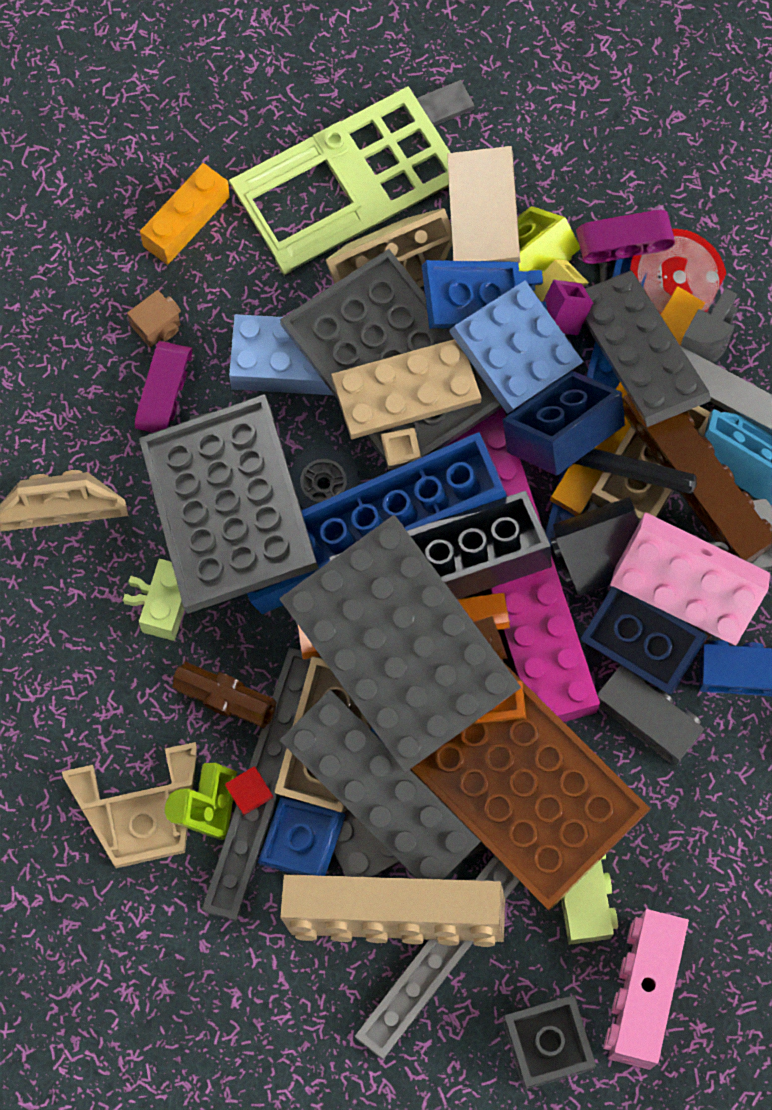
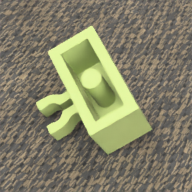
(163, 602)

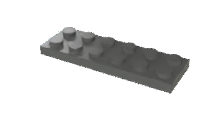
(643, 350)
(378, 791)

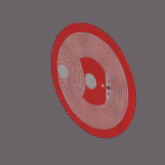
(688, 264)

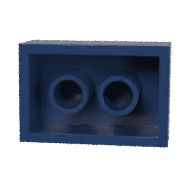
(564, 422)
(644, 639)

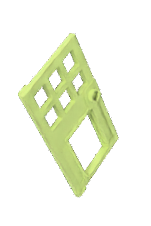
(348, 164)

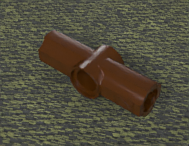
(224, 694)

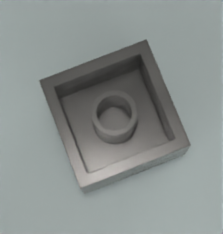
(548, 1042)

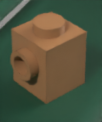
(155, 318)

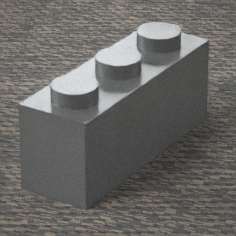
(649, 715)

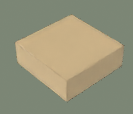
(400, 447)

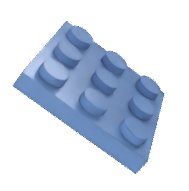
(515, 346)

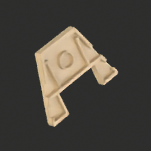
(135, 823)

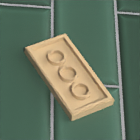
(483, 205)

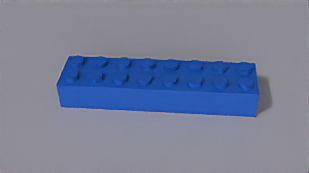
(417, 494)

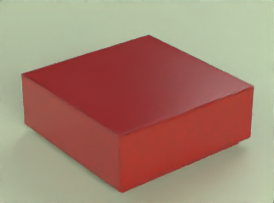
(249, 790)

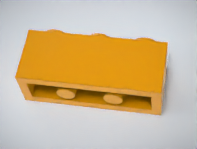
(185, 213)

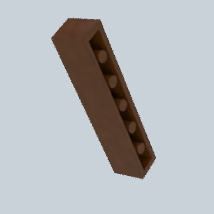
(716, 499)

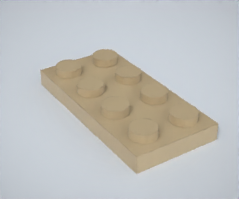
(405, 388)

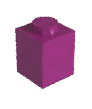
(568, 305)

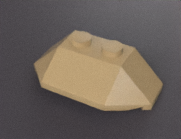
(410, 240)
(59, 500)

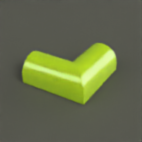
(207, 809)

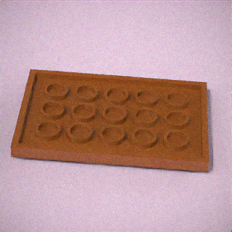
(534, 797)

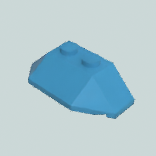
(744, 450)

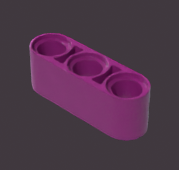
(625, 236)
(162, 386)

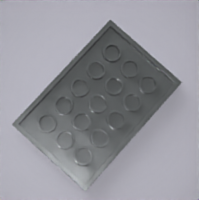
(373, 318)
(227, 504)
(400, 643)

